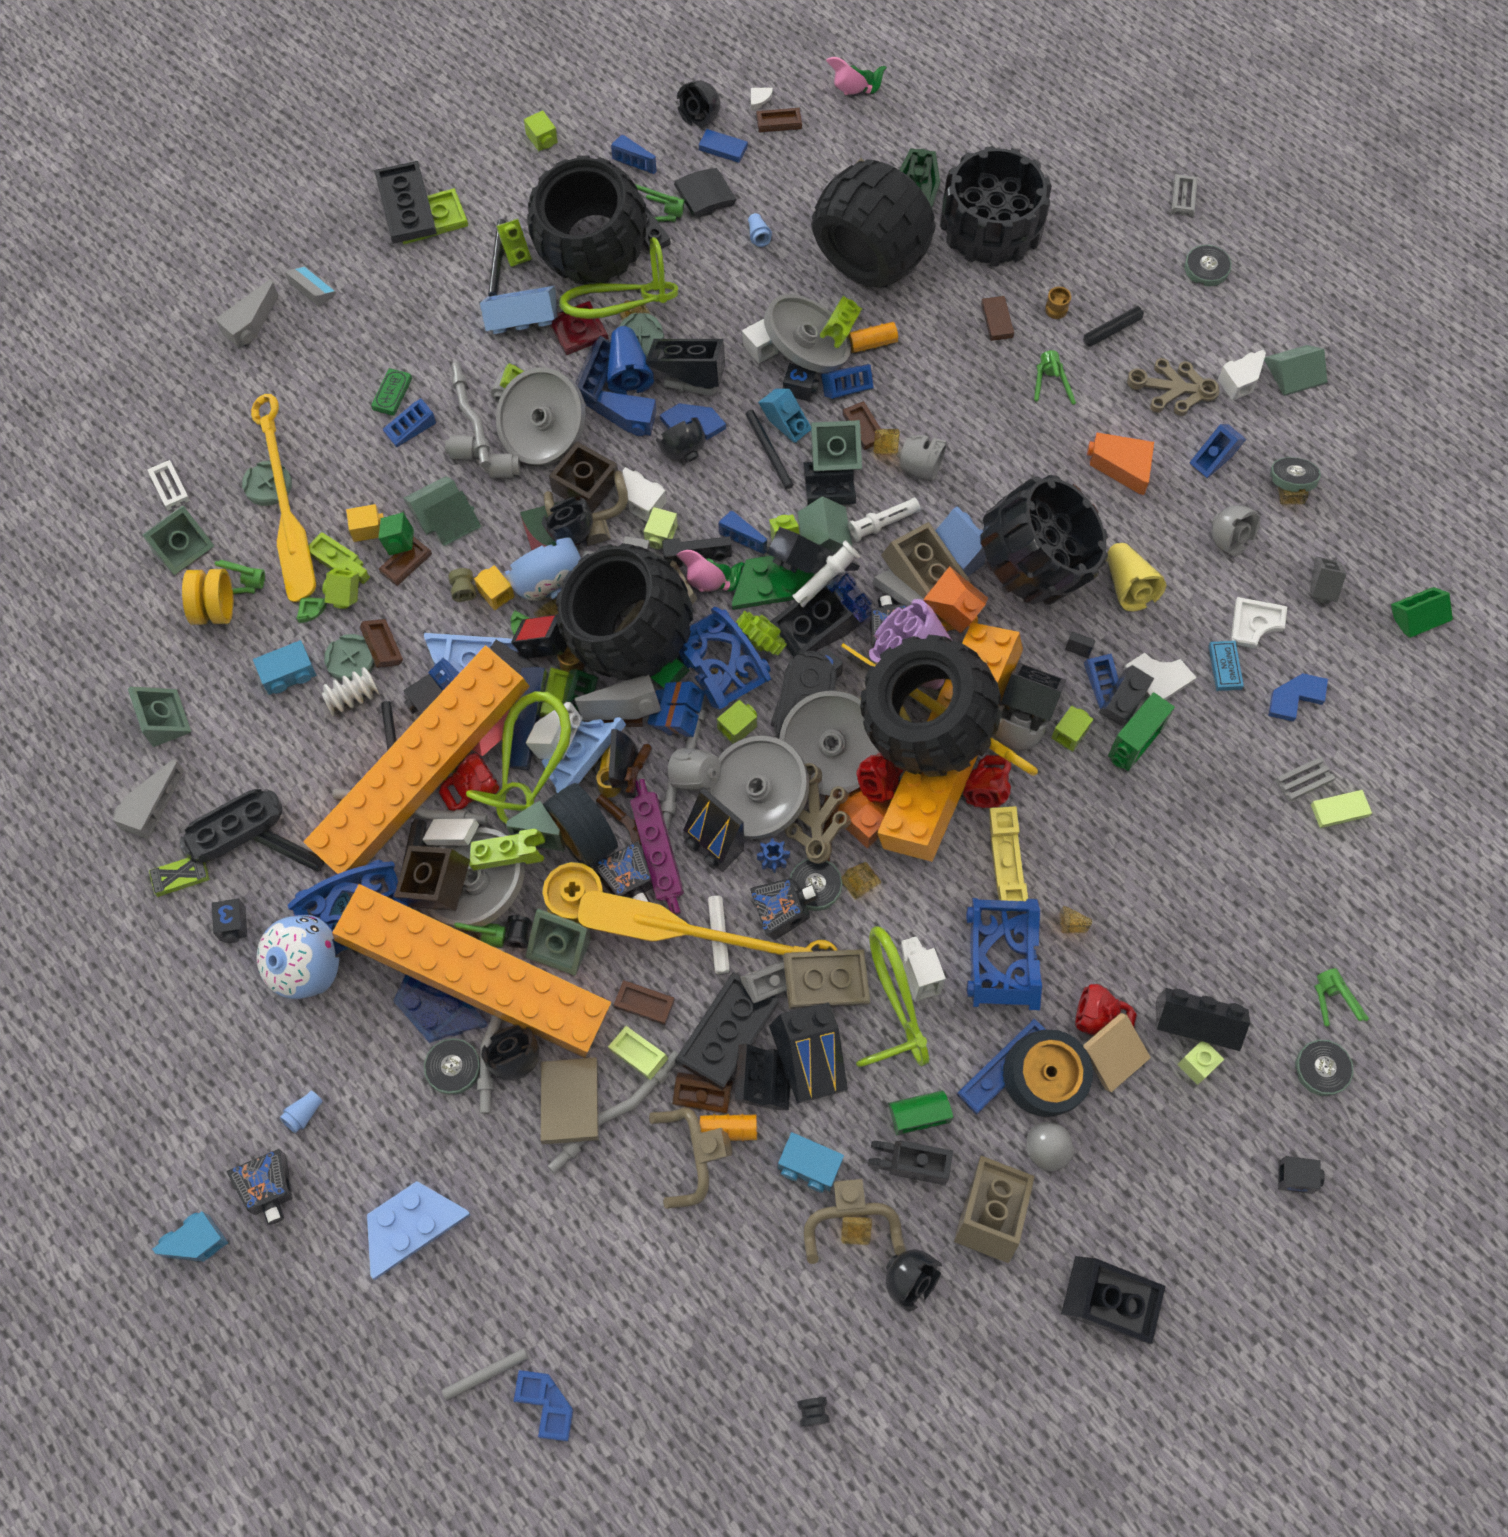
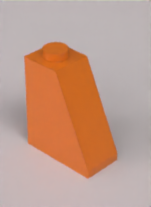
(1122, 459)

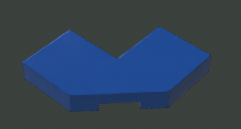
(709, 419)
(1303, 687)
(556, 1412)

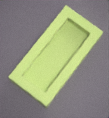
(1341, 808)
(638, 1052)

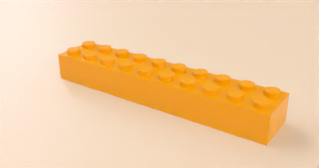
(417, 763)
(926, 803)
(471, 970)

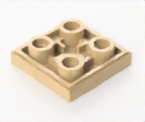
(1116, 1052)

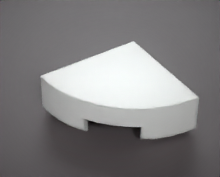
(759, 97)

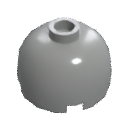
(1235, 524)
(1018, 730)

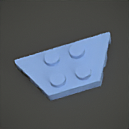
(459, 648)
(585, 749)
(408, 1225)

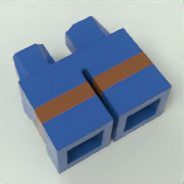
(678, 708)

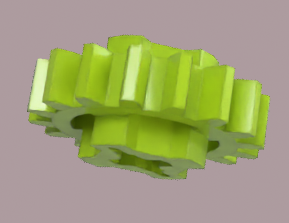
(761, 633)

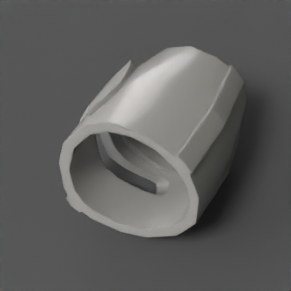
(922, 456)
(693, 769)

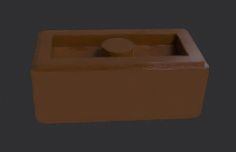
(697, 1093)

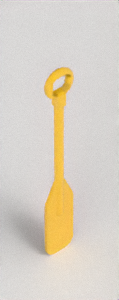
(291, 537)
(938, 708)
(656, 923)

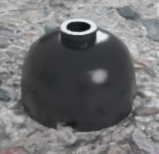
(698, 98)
(683, 441)
(569, 520)
(511, 1053)
(911, 1276)

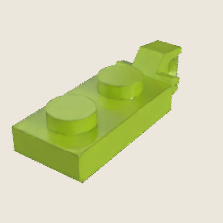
(336, 556)

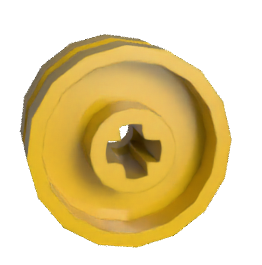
(207, 596)
(564, 883)

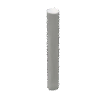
(485, 1374)

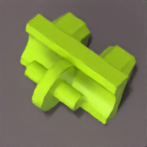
(513, 242)

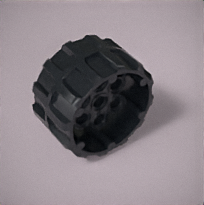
(995, 205)
(1044, 540)

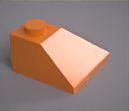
(955, 600)
(864, 815)

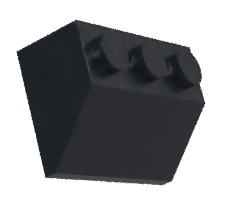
(1202, 1018)

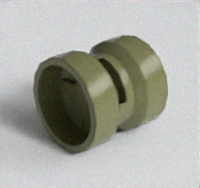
(462, 587)

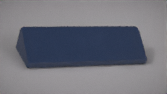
(594, 371)
(520, 752)

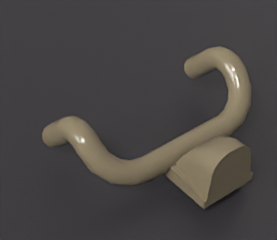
(600, 530)
(706, 1148)
(851, 1203)

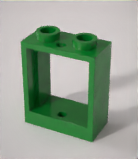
(1140, 731)

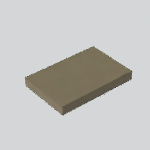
(826, 977)
(569, 1101)

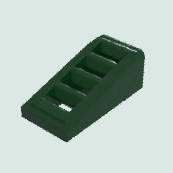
(571, 685)

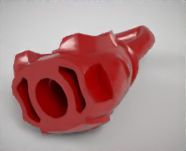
(470, 775)
(878, 778)
(988, 785)
(1099, 1008)

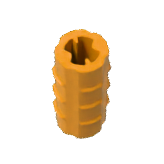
(873, 337)
(737, 1127)

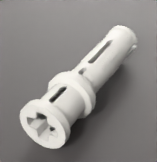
(872, 521)
(835, 565)

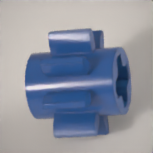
(773, 862)

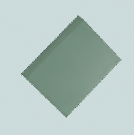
(1298, 368)
(836, 446)
(427, 497)
(825, 524)
(177, 540)
(159, 714)
(537, 818)
(558, 942)

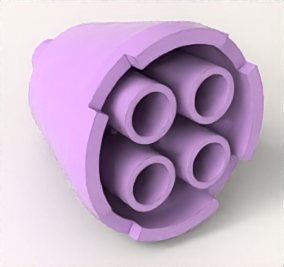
(901, 624)

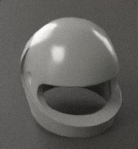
(1050, 1146)

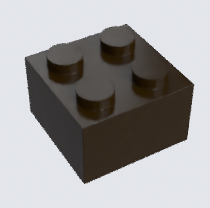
(583, 475)
(432, 878)

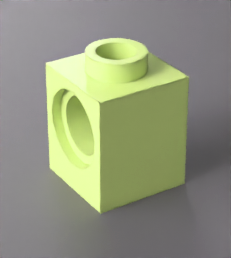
(660, 527)
(1200, 1062)

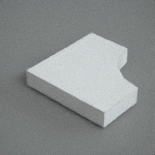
(1255, 619)
(1168, 676)

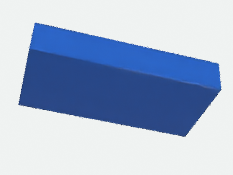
(723, 145)

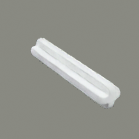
(717, 922)

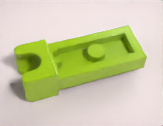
(841, 321)
(507, 850)

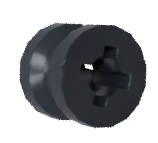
(813, 1411)

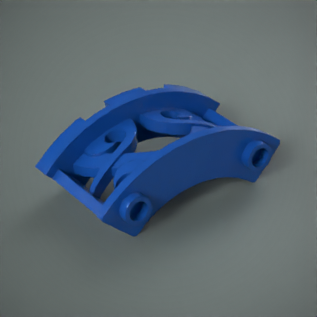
(721, 627)
(340, 883)
(1024, 989)

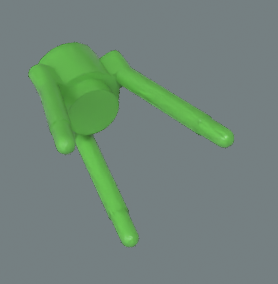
(673, 205)
(1051, 366)
(251, 577)
(491, 933)
(1333, 984)

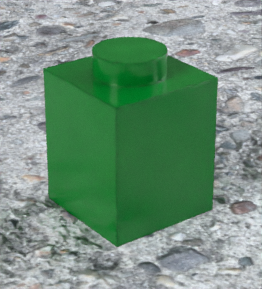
(396, 533)

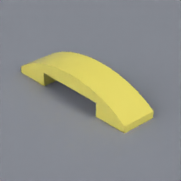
(1006, 854)

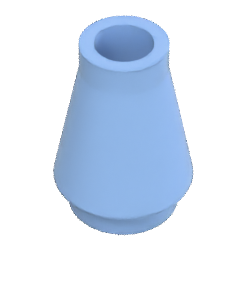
(759, 232)
(300, 1112)

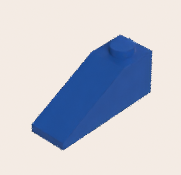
(628, 412)

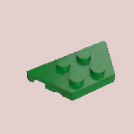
(767, 583)

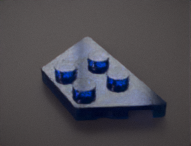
(851, 596)
(434, 1011)

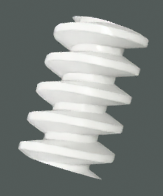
(349, 691)

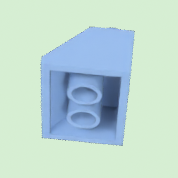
(519, 309)

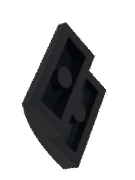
(705, 191)
(830, 484)
(622, 755)
(761, 1078)

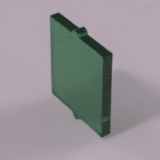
(452, 518)

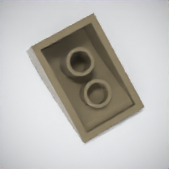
(920, 559)
(995, 1209)

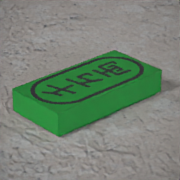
(391, 392)

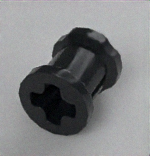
(517, 931)

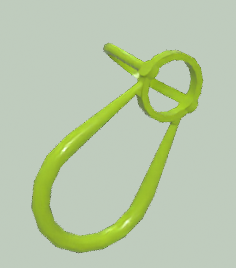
(655, 248)
(498, 800)
(911, 1028)

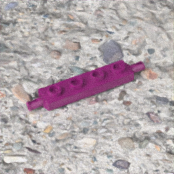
(657, 847)

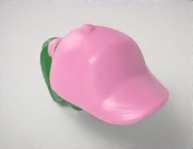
(854, 81)
(708, 575)

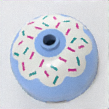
(542, 570)
(297, 957)

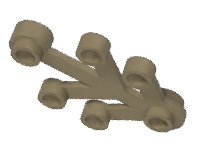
(1175, 385)
(818, 817)

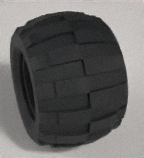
(581, 190)
(873, 223)
(598, 594)
(952, 737)

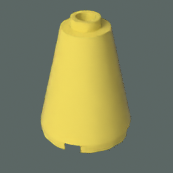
(1133, 578)

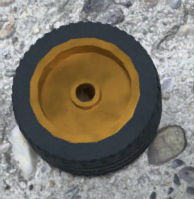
(581, 825)
(1067, 1067)

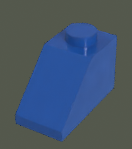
(1217, 450)

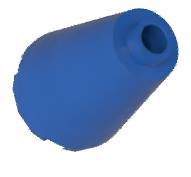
(627, 363)

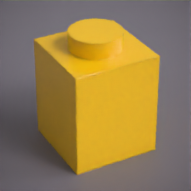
(364, 522)
(494, 587)

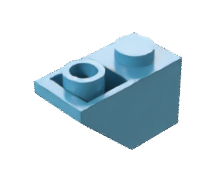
(785, 414)
(193, 1241)

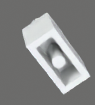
(922, 969)

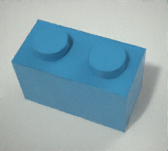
(284, 667)
(810, 1163)

